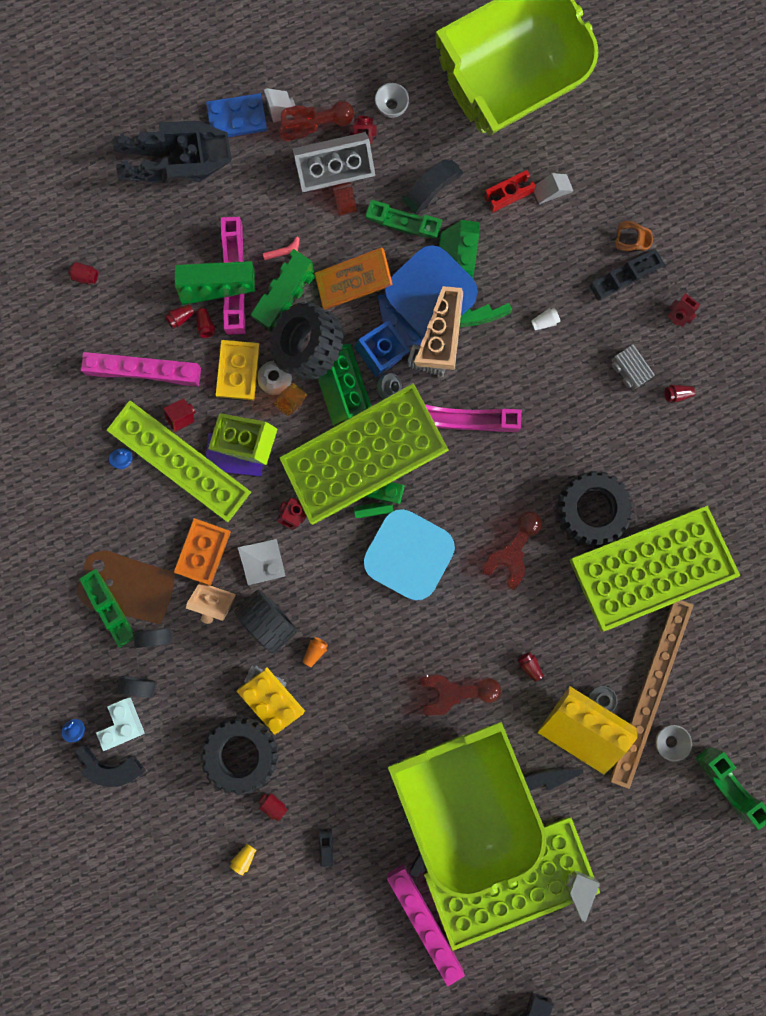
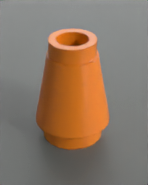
(314, 651)

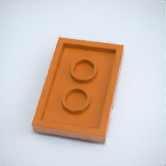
(202, 551)

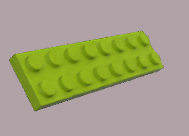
(179, 461)

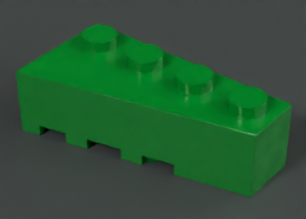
(213, 280)
(284, 290)

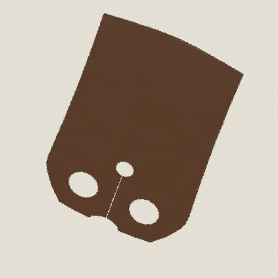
(138, 587)

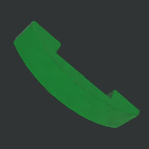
(403, 221)

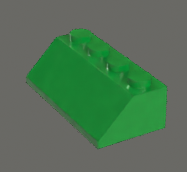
(344, 388)

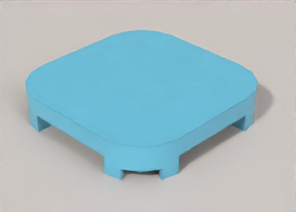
(409, 554)

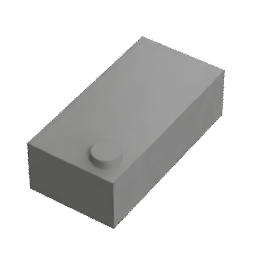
(334, 162)

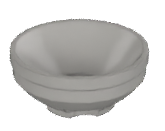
(394, 92)
(273, 387)
(682, 747)

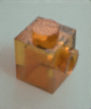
(290, 399)

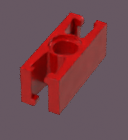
(511, 183)

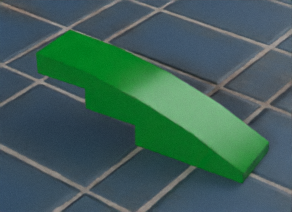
(484, 315)
(107, 607)

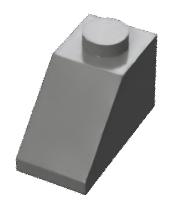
(277, 102)
(582, 892)

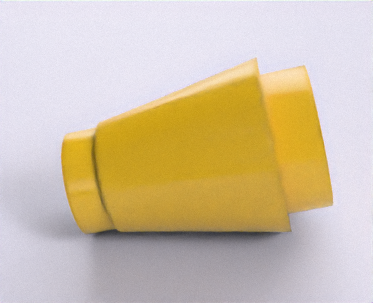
(243, 859)

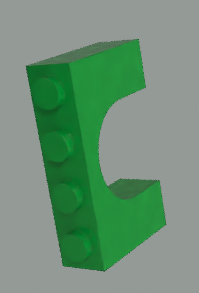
(719, 770)

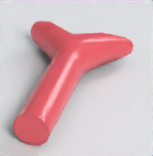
(283, 251)

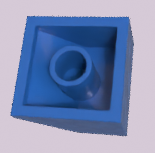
(381, 348)

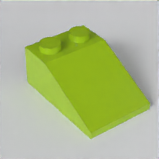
(243, 438)

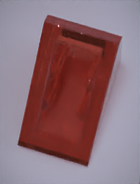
(344, 198)

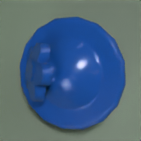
(120, 458)
(73, 730)

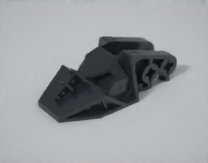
(193, 148)

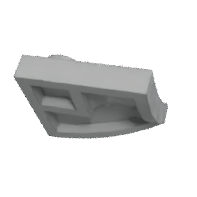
(262, 562)

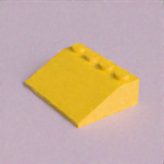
(588, 731)

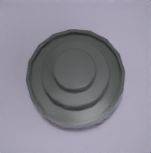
(388, 385)
(604, 696)

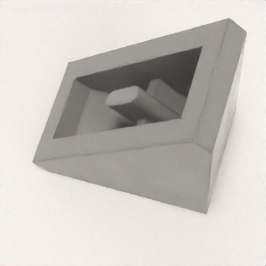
(552, 187)

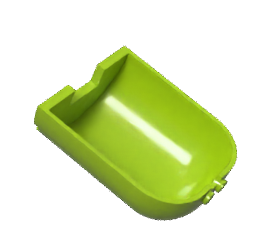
(515, 58)
(471, 813)

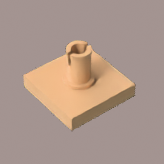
(210, 602)

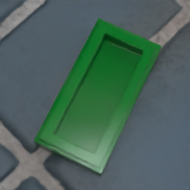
(373, 509)

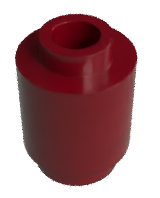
(83, 273)
(272, 806)

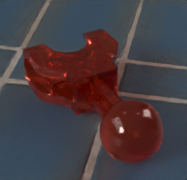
(306, 120)
(511, 556)
(450, 693)

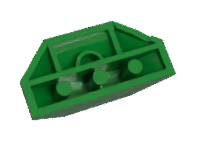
(461, 243)

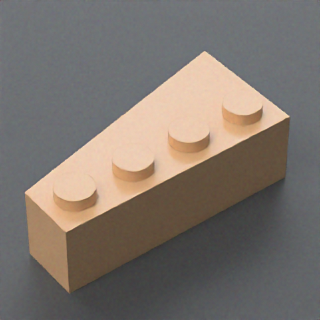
(441, 338)

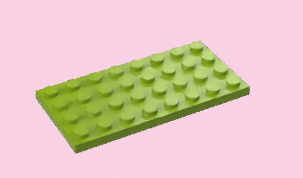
(363, 454)
(654, 568)
(533, 896)

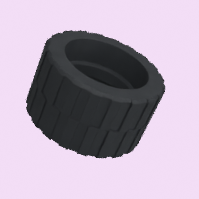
(265, 621)

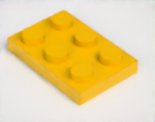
(237, 370)
(270, 701)

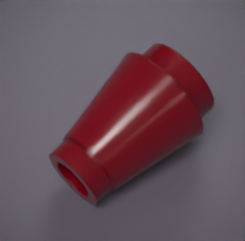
(178, 316)
(205, 326)
(677, 393)
(530, 666)

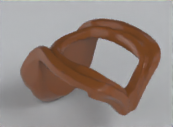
(644, 239)

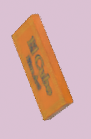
(353, 278)

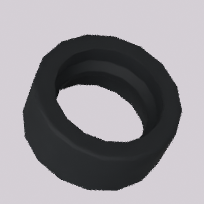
(152, 638)
(136, 686)

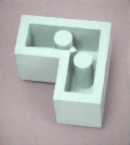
(125, 727)

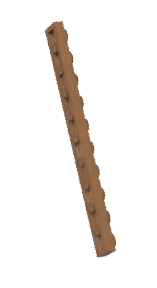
(653, 689)

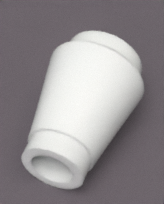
(546, 319)

